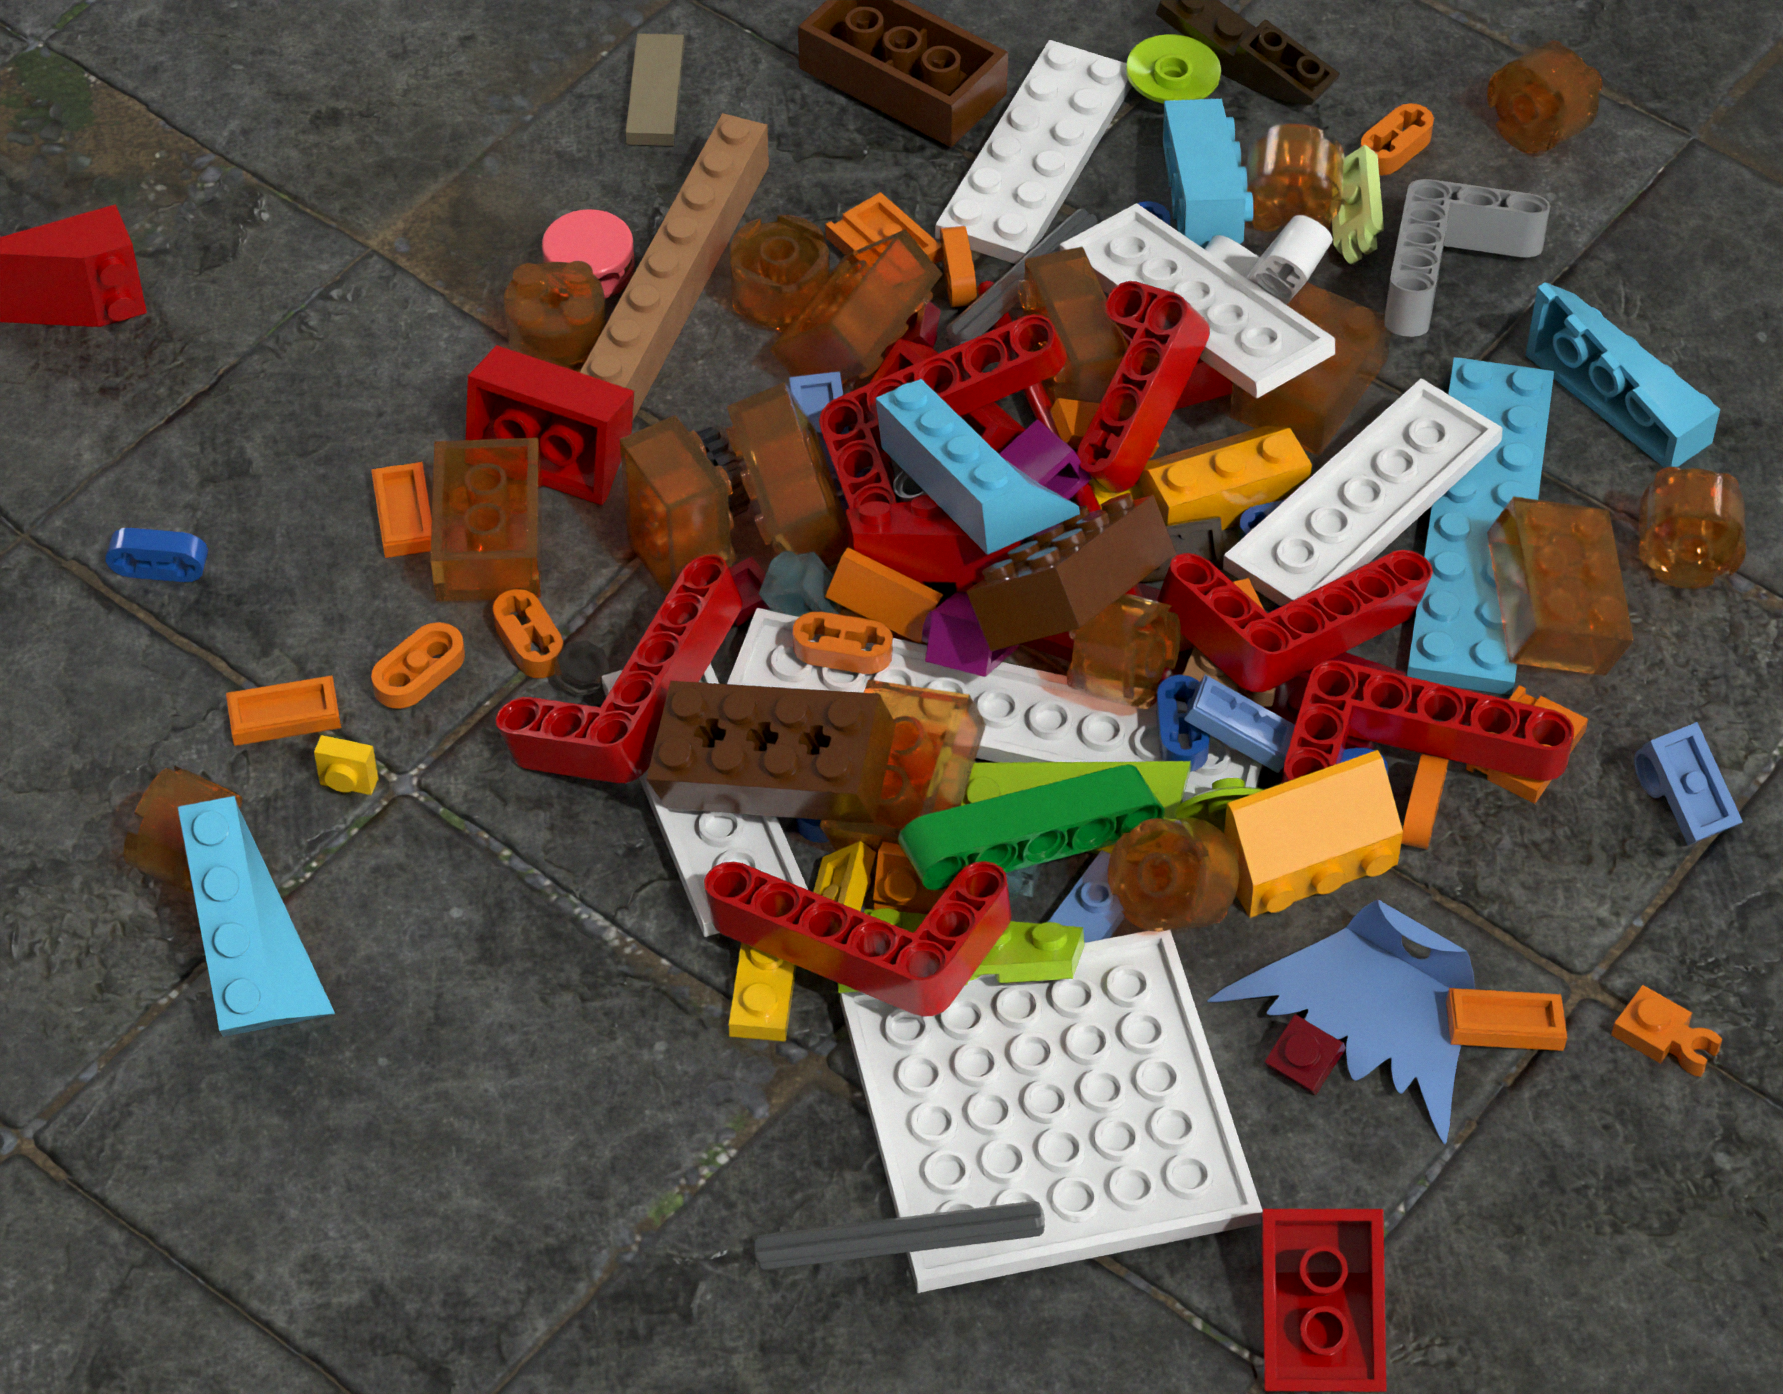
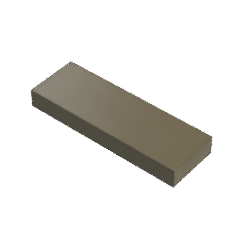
(655, 90)

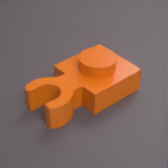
(1662, 1027)

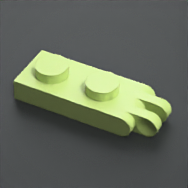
(1361, 206)

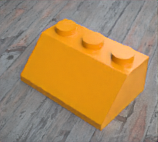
(1227, 476)
(1314, 834)

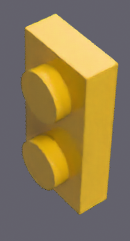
(846, 875)
(761, 996)

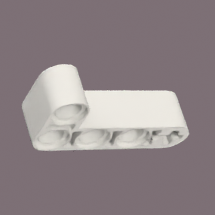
(1285, 263)

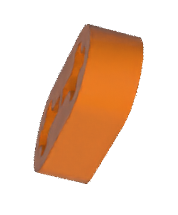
(1404, 144)
(958, 266)
(519, 637)
(842, 642)
(1424, 801)

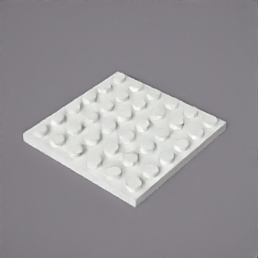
(1060, 1097)

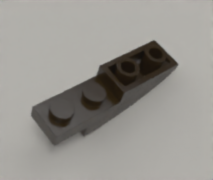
(1251, 55)

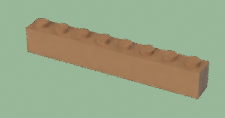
(681, 257)

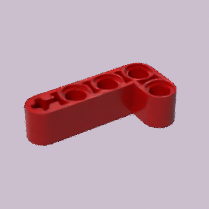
(1147, 384)

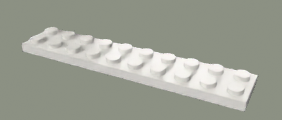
(1025, 709)

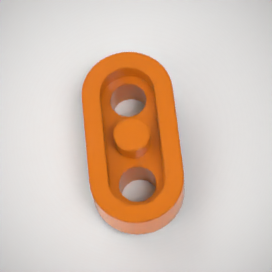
(414, 667)

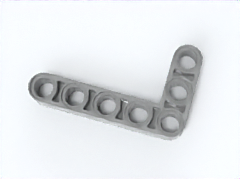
(1455, 217)

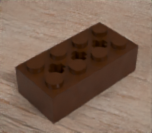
(905, 63)
(1071, 571)
(772, 751)

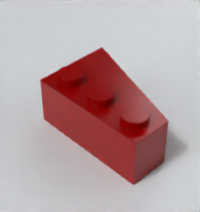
(919, 542)

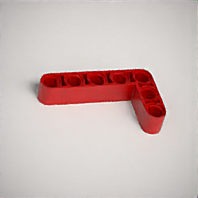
(968, 392)
(1273, 647)
(1410, 724)
(620, 736)
(903, 968)

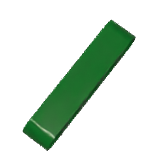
(1030, 825)

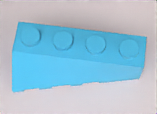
(1205, 171)
(1619, 378)
(963, 472)
(248, 938)

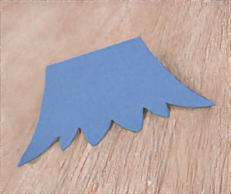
(1378, 997)

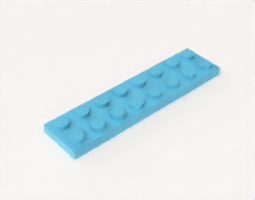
(1459, 619)

